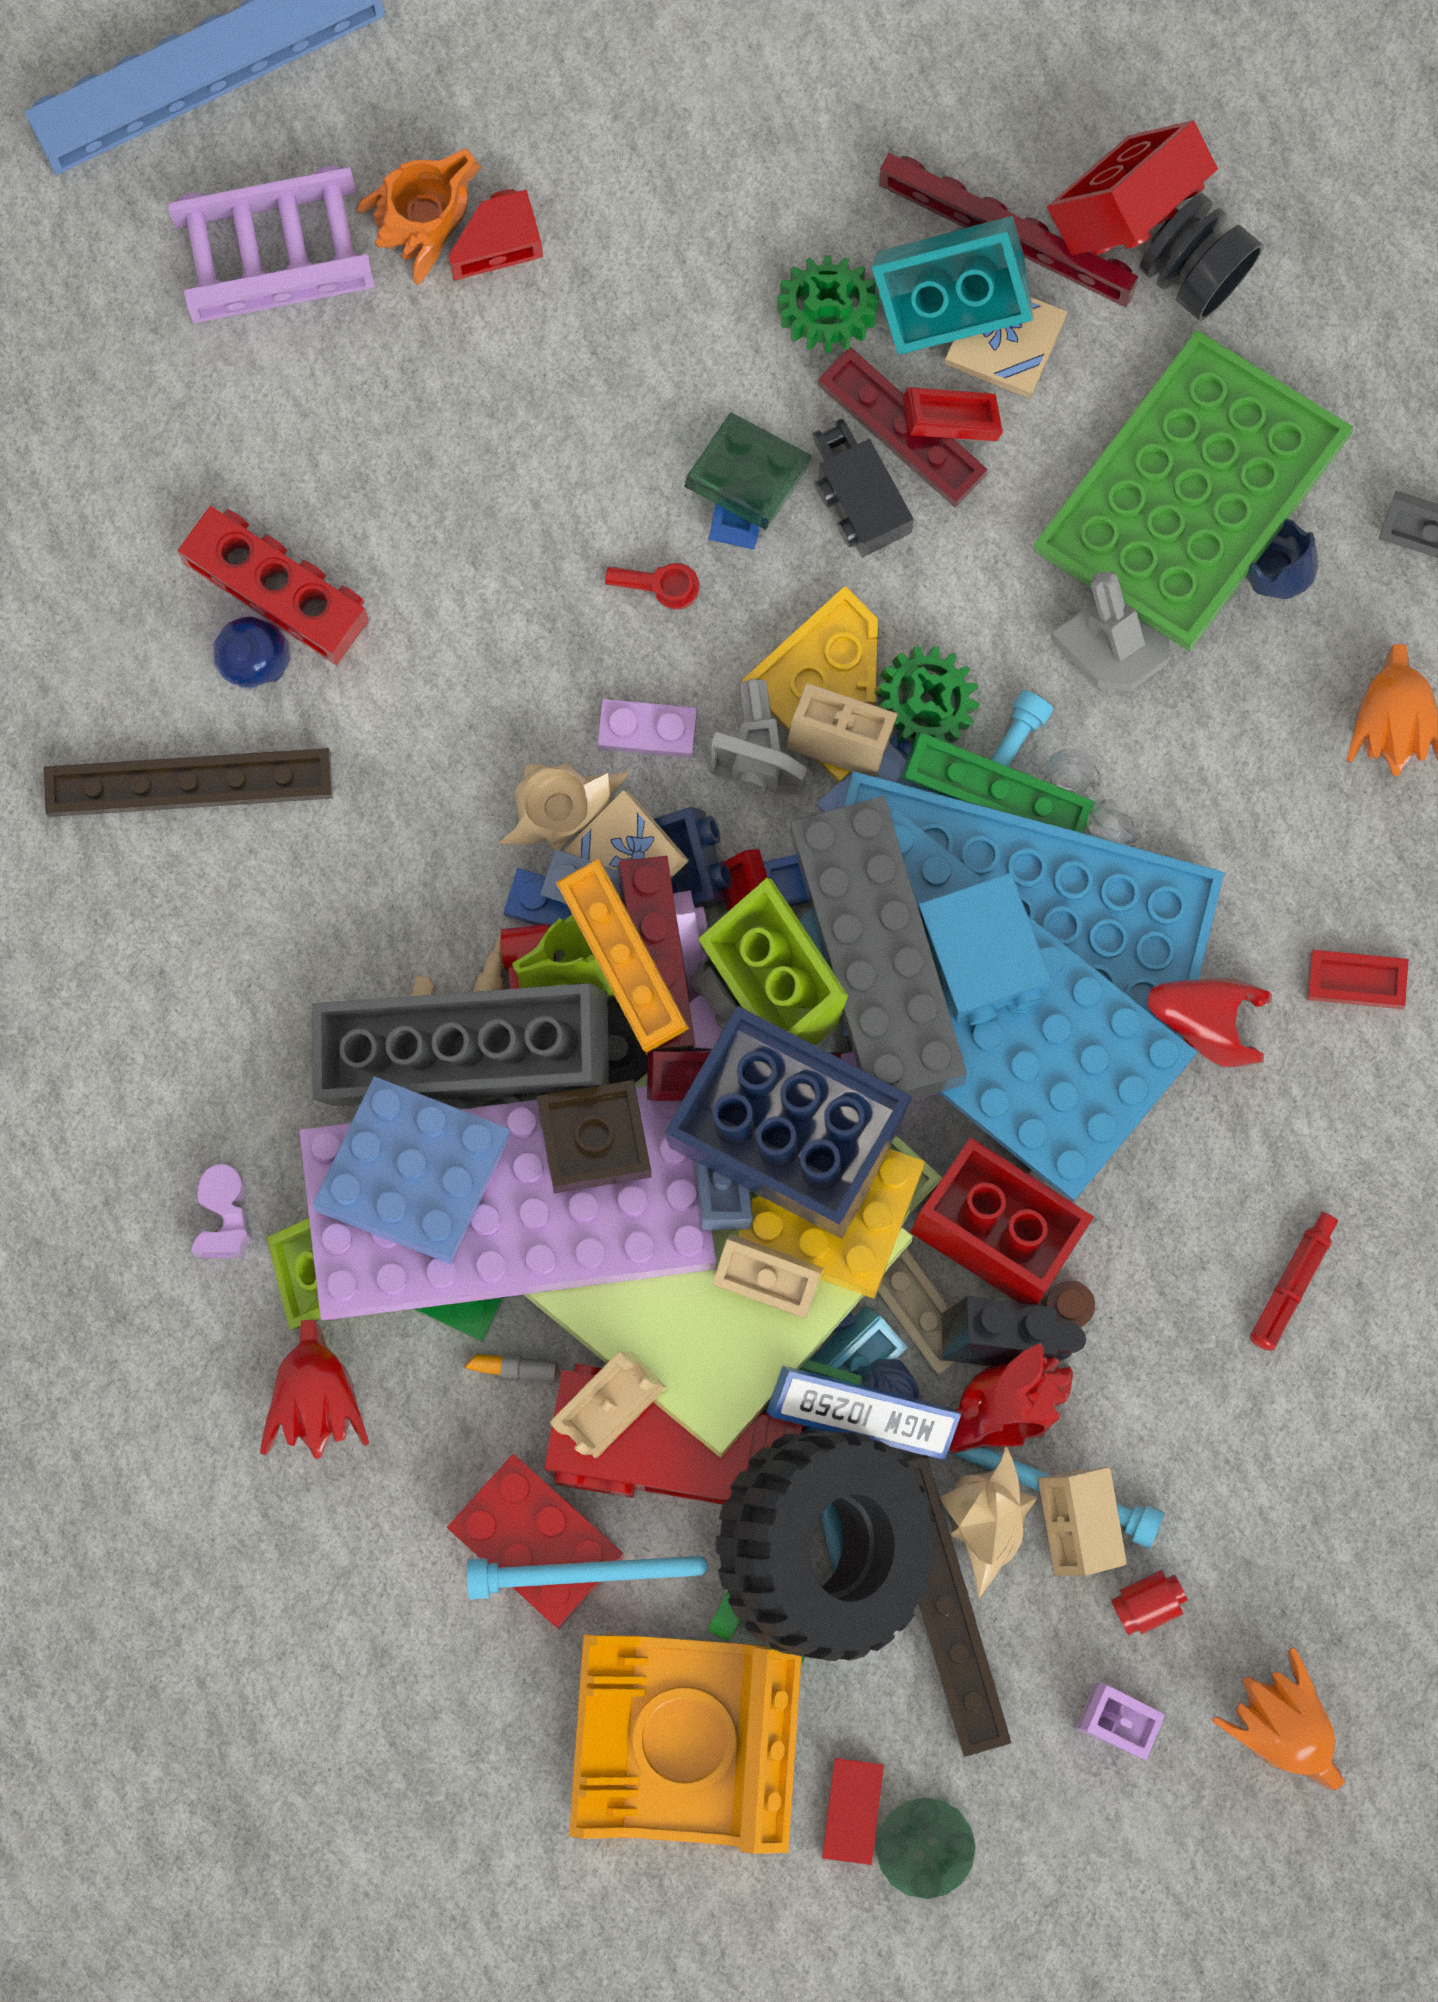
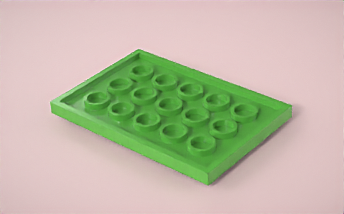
(1194, 488)

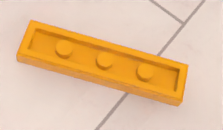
(622, 955)

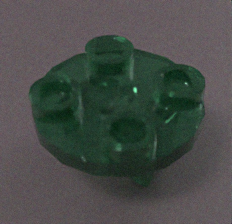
(908, 1831)

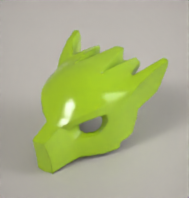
(575, 967)

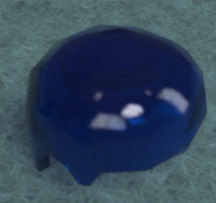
(251, 652)

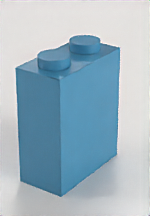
(985, 950)

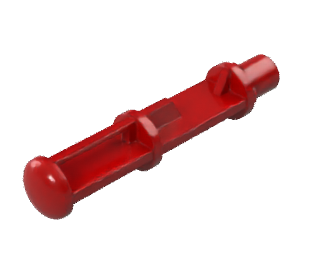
(1293, 1283)

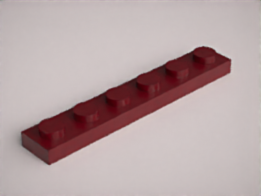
(951, 201)

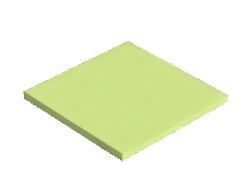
(702, 1341)

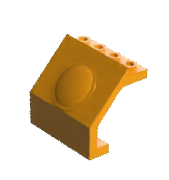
(685, 1742)

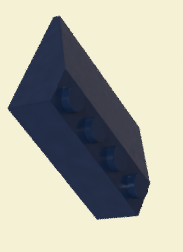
(788, 1121)

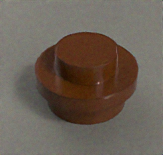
(1072, 1302)

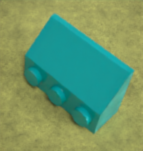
(954, 285)

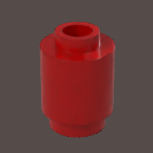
(1149, 1603)

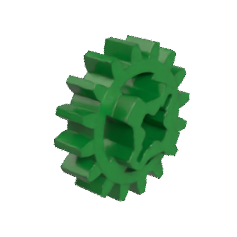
(827, 303)
(918, 682)

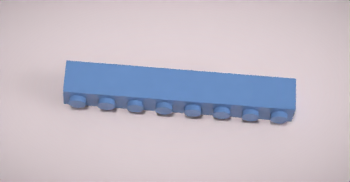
(187, 73)

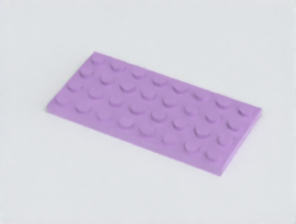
(521, 1231)

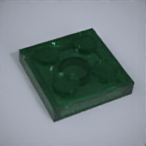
(748, 471)

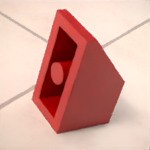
(497, 236)

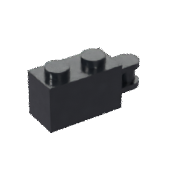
(860, 491)
(999, 1330)

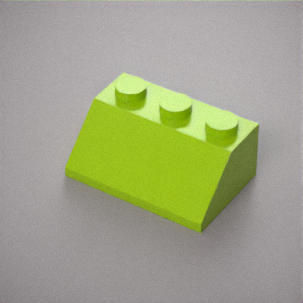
(775, 965)

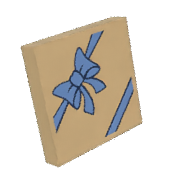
(1011, 355)
(625, 833)

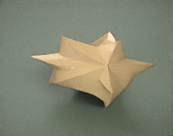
(558, 803)
(988, 1517)

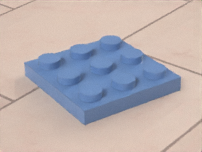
(412, 1170)

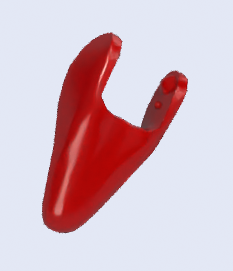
(1206, 1016)

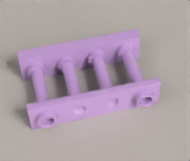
(257, 288)

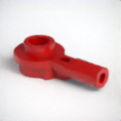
(673, 585)

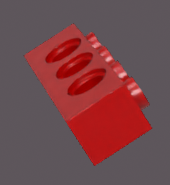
(326, 634)

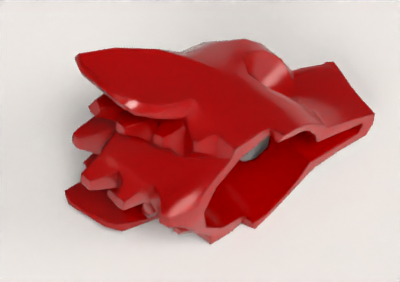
(312, 1396)
(1011, 1402)

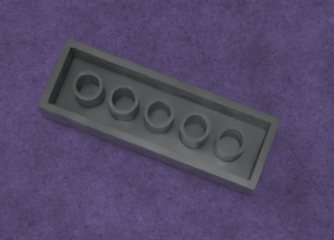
(878, 948)
(462, 1043)

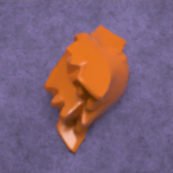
(421, 207)
(1396, 714)
(1288, 1726)

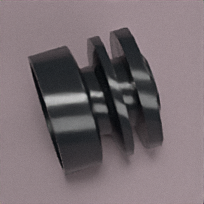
(1194, 251)

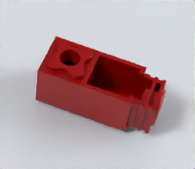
(655, 1453)

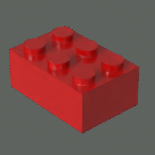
(1133, 189)
(1001, 1224)
(526, 1523)

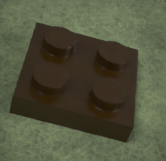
(594, 1136)

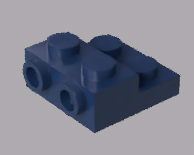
(702, 874)

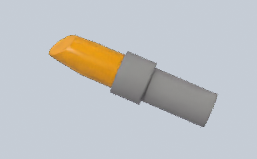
(513, 1367)

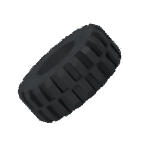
(770, 1533)

